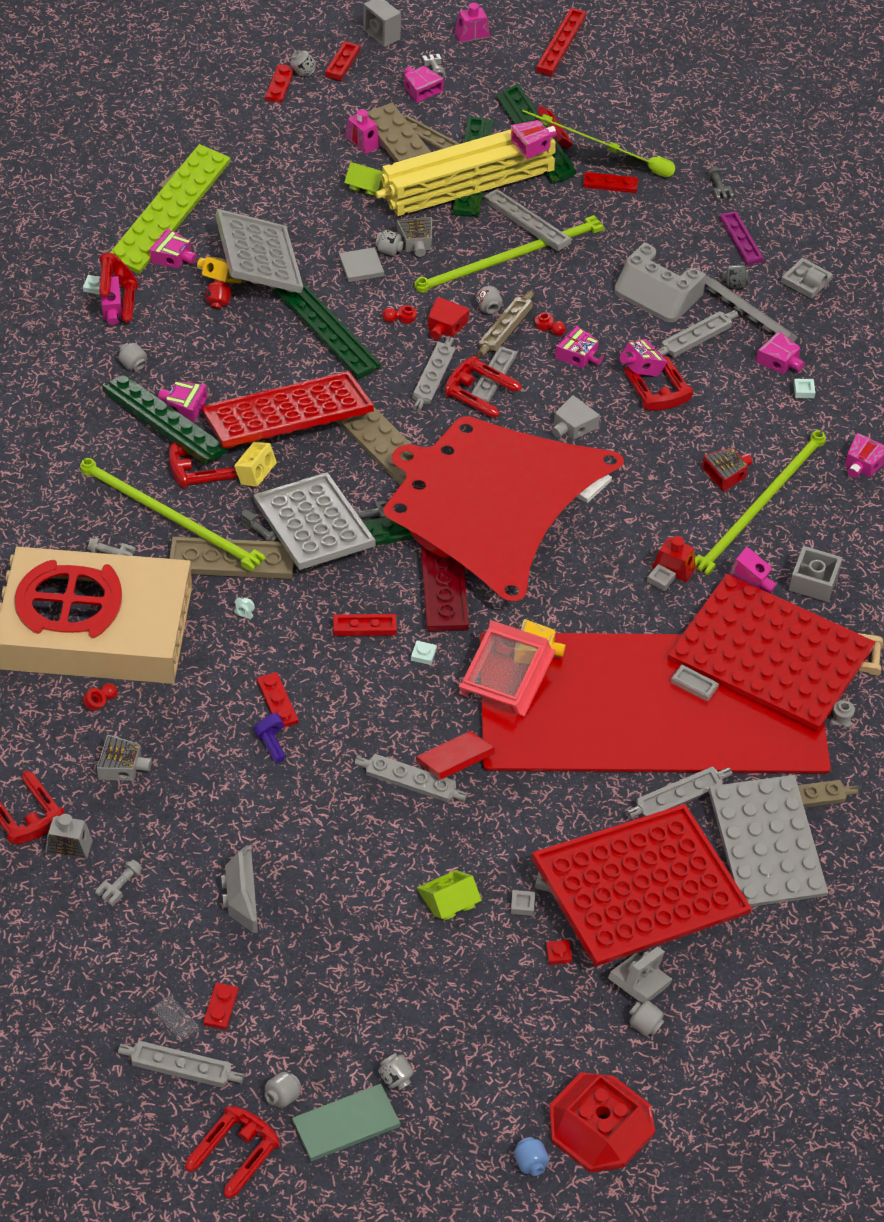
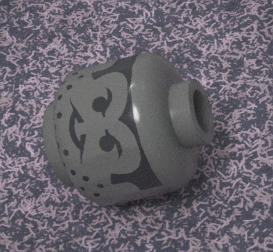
(736, 276)

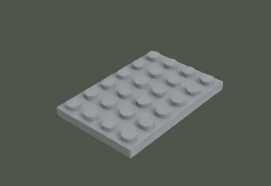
(258, 251)
(314, 520)
(768, 840)

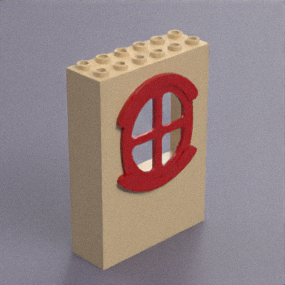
(130, 637)

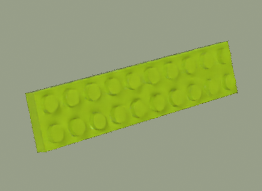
(171, 205)

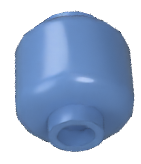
(531, 1156)

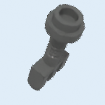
(715, 173)
(377, 511)
(249, 522)

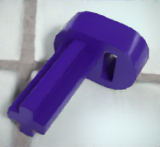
(265, 731)

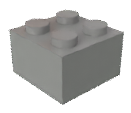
(382, 21)
(815, 574)

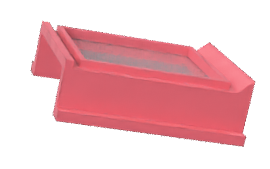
(508, 666)

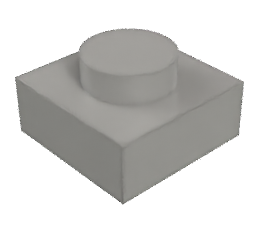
(661, 577)
(523, 902)

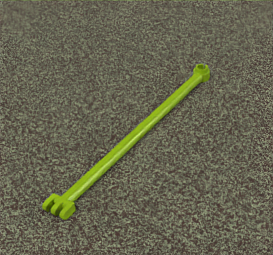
(423, 284)
(710, 557)
(248, 560)

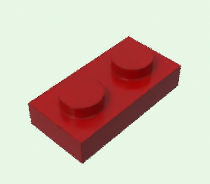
(221, 1006)

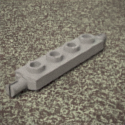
(697, 333)
(433, 373)
(411, 778)
(679, 792)
(181, 1064)

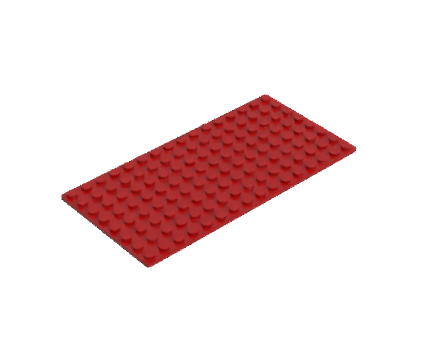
(617, 711)

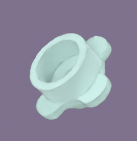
(244, 607)

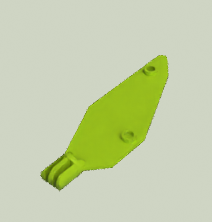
(658, 165)

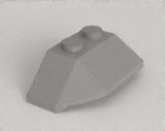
(240, 889)

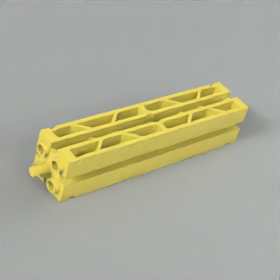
(459, 172)

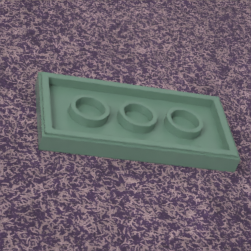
(345, 1122)

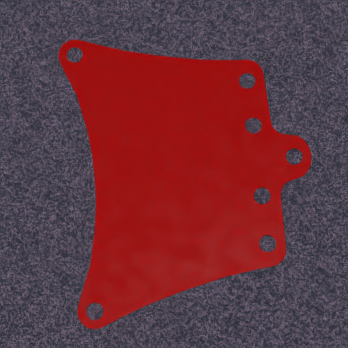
(493, 496)

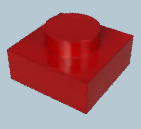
(558, 952)

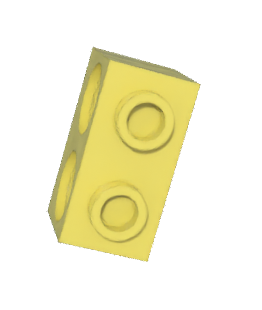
(255, 464)

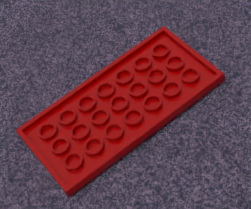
(286, 409)

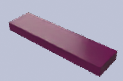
(741, 238)

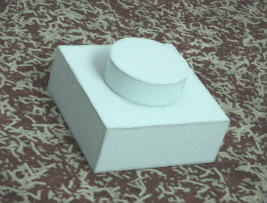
(92, 284)
(804, 388)
(423, 652)

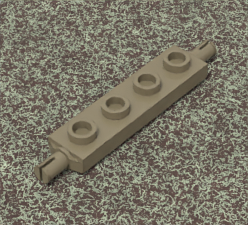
(505, 324)
(825, 793)

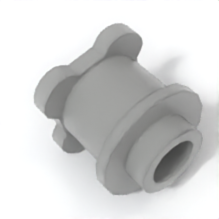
(842, 713)

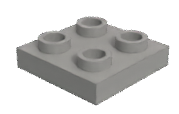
(806, 278)

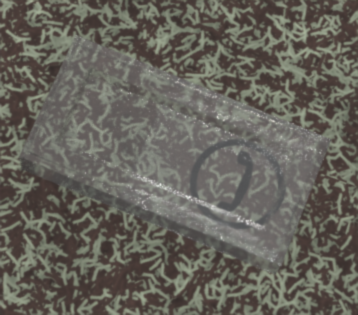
(175, 1018)

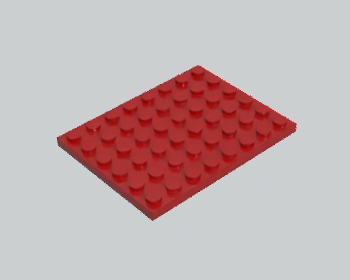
(772, 651)
(640, 884)

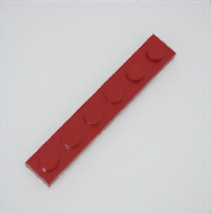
(561, 41)

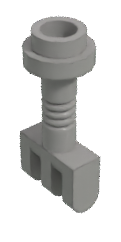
(434, 64)
(95, 545)
(132, 868)

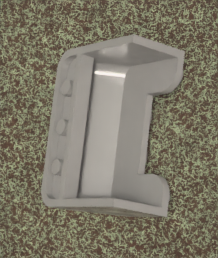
(658, 288)

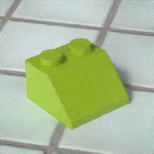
(364, 177)
(450, 894)

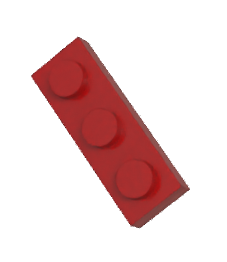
(342, 61)
(279, 83)
(561, 137)
(610, 182)
(365, 625)
(277, 698)

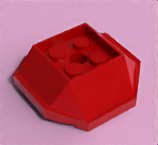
(596, 1141)

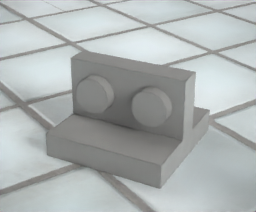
(641, 975)

